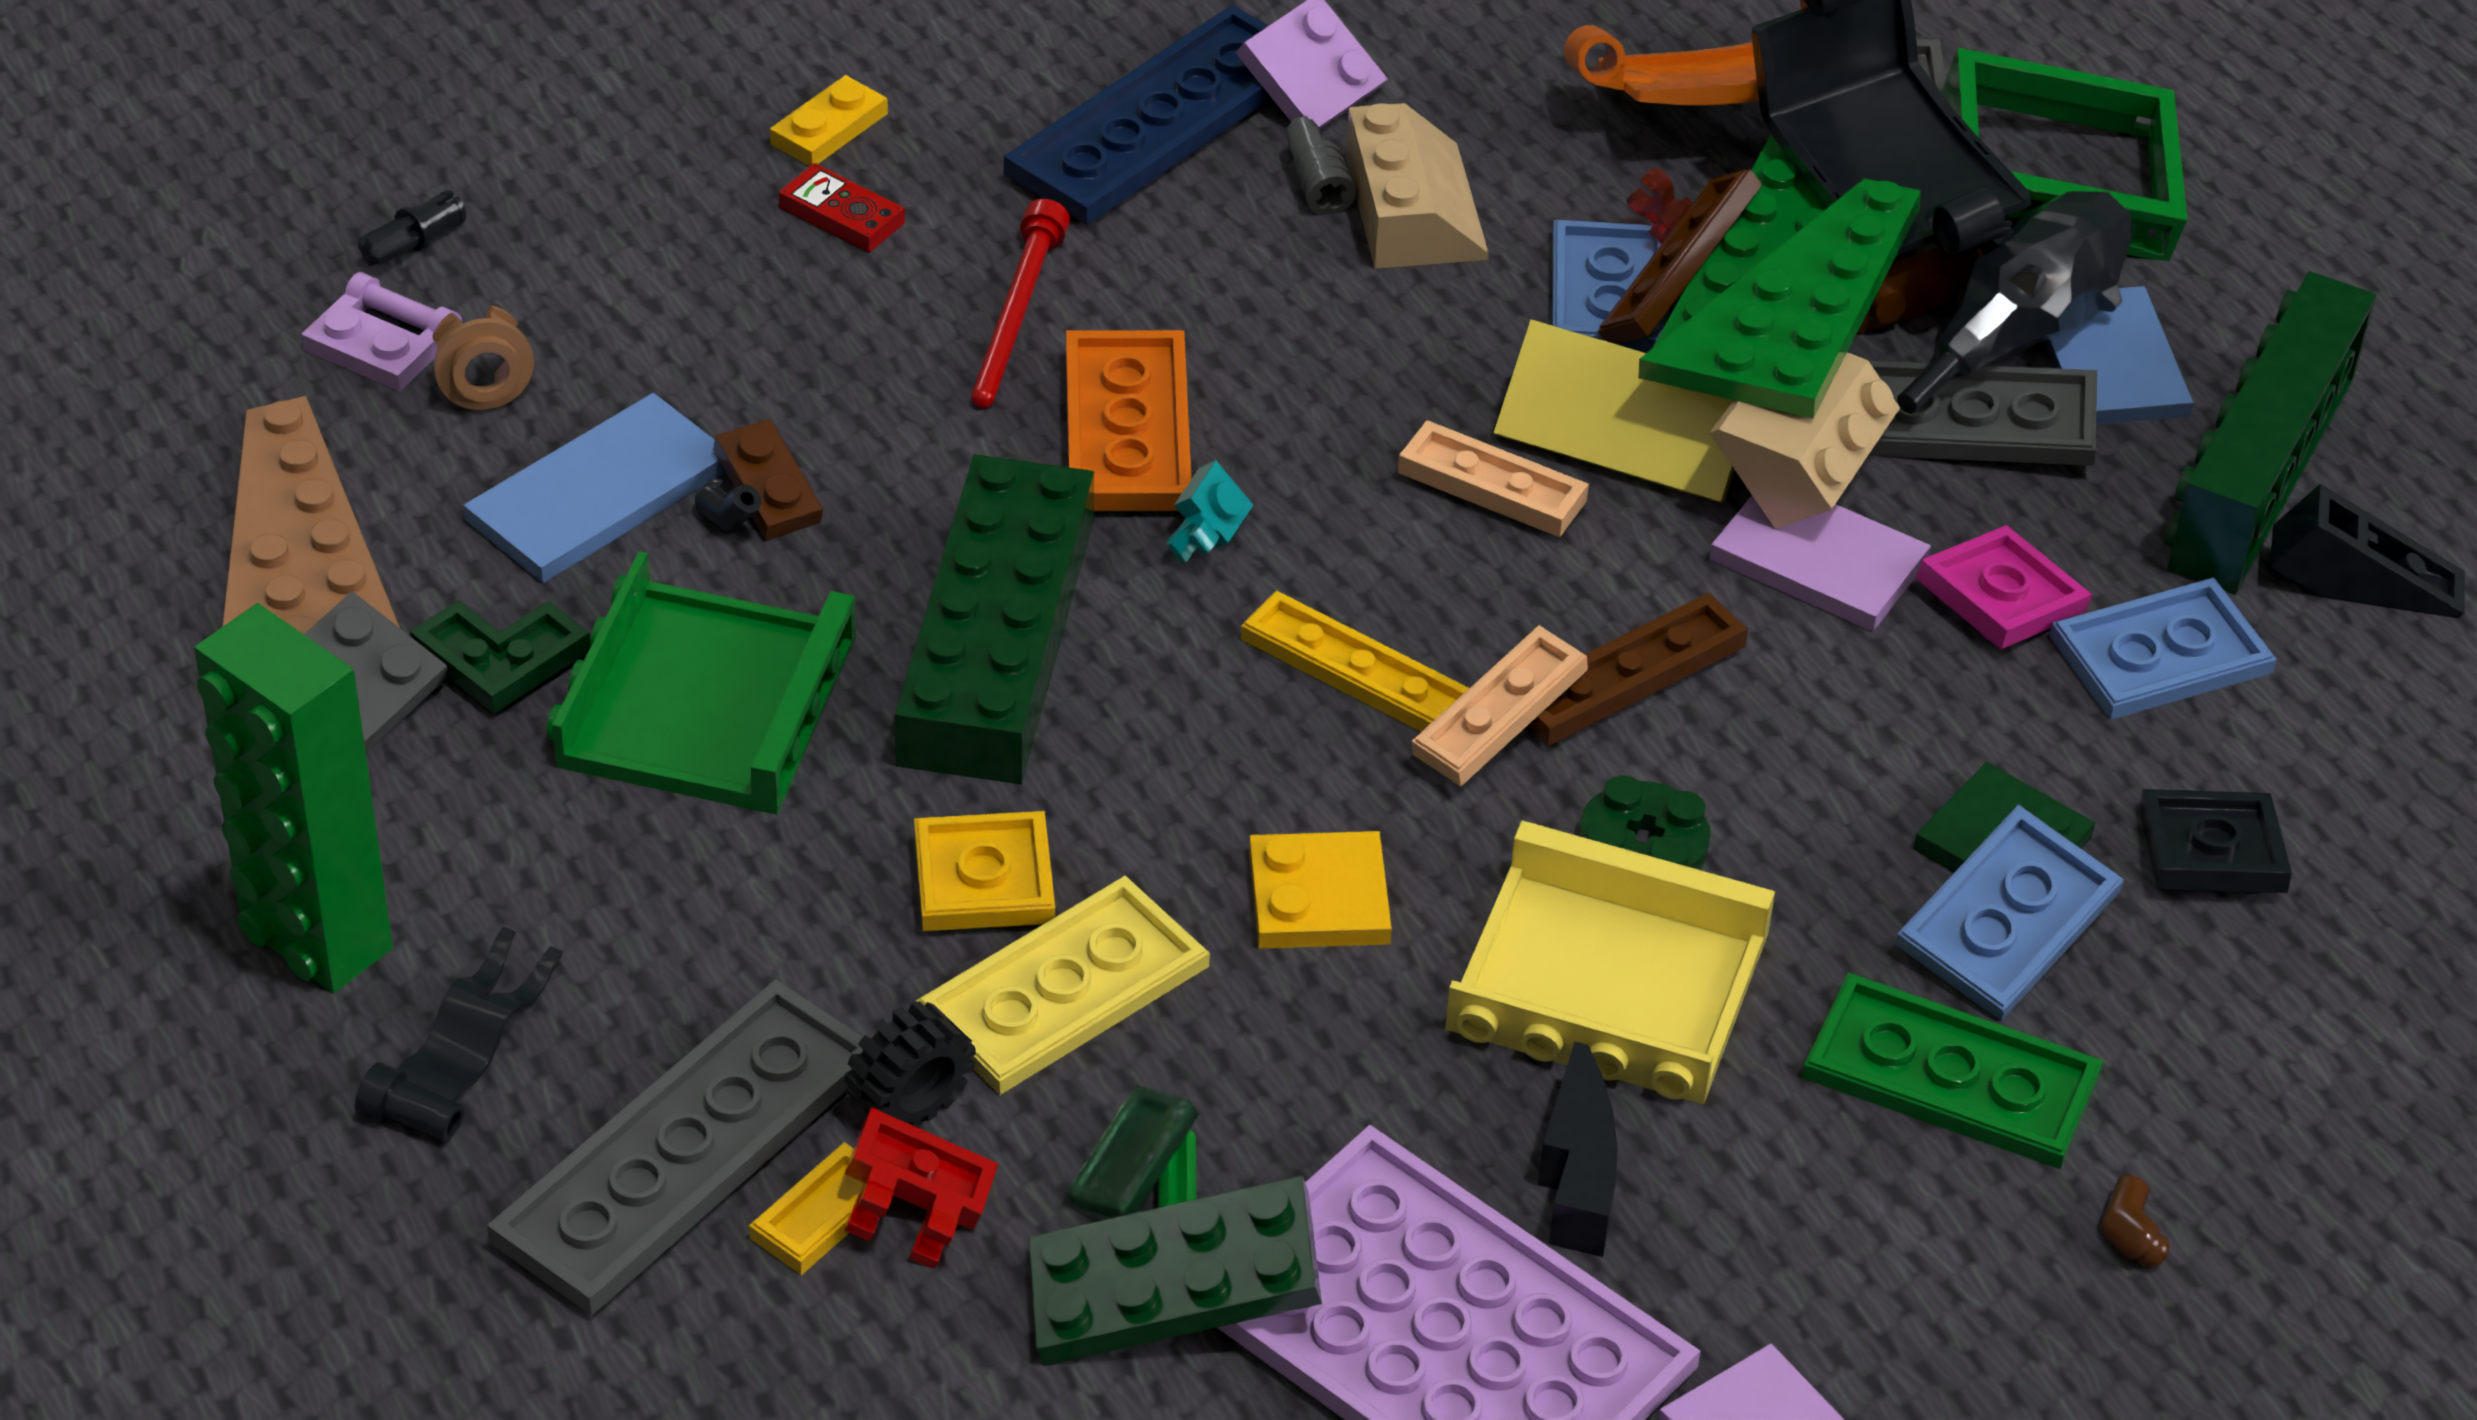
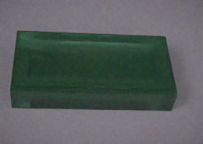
(1132, 1153)

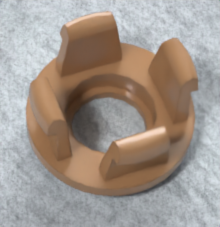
(462, 341)

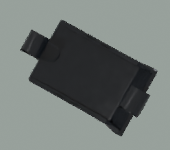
(1855, 104)

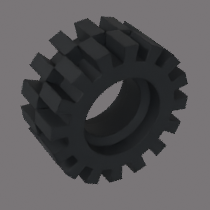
(911, 1064)

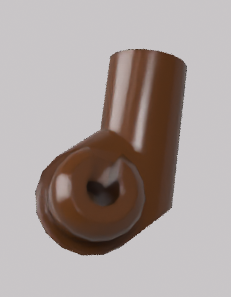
(2130, 1228)

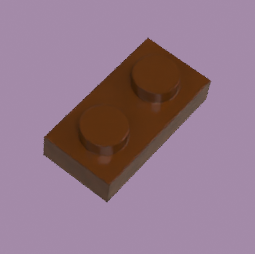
(761, 459)

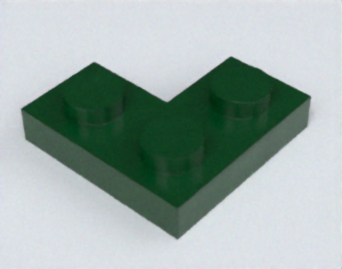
(505, 663)

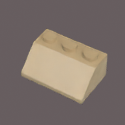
(1411, 189)
(1805, 463)

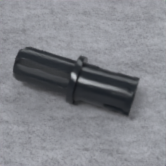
(412, 228)

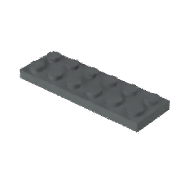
(678, 1148)

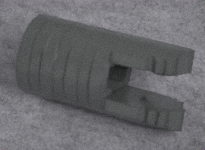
(1320, 168)

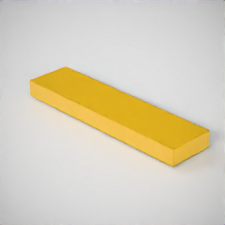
(1350, 661)

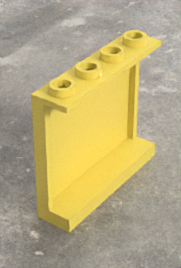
(1615, 957)

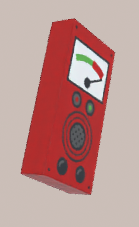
(841, 207)

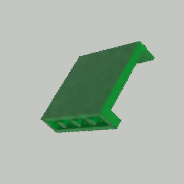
(700, 691)

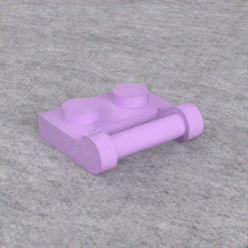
(372, 345)

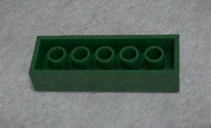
(2268, 431)
(995, 620)

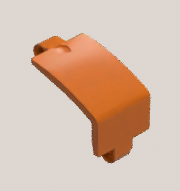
(1672, 78)

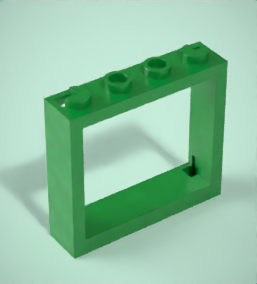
(2089, 102)

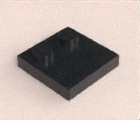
(2215, 841)

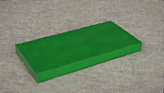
(1953, 1070)

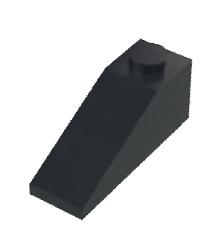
(2360, 559)

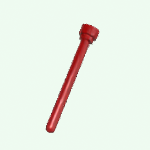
(1042, 230)

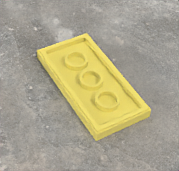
(1590, 405)
(1067, 982)

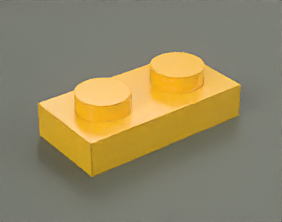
(828, 121)

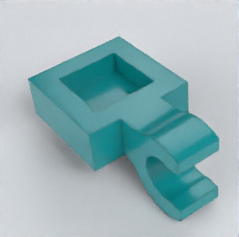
(1211, 511)

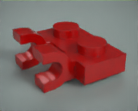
(922, 1170)

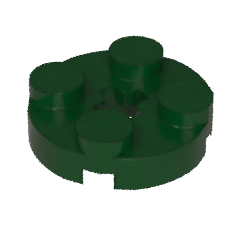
(1653, 807)

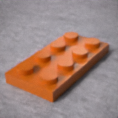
(1129, 416)

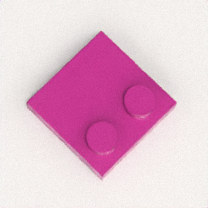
(2003, 586)

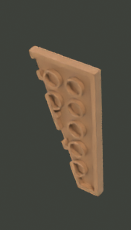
(293, 524)

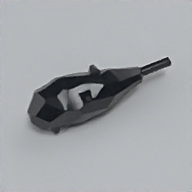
(2031, 287)

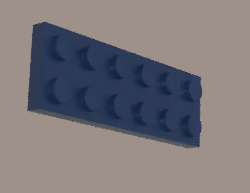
(1143, 120)

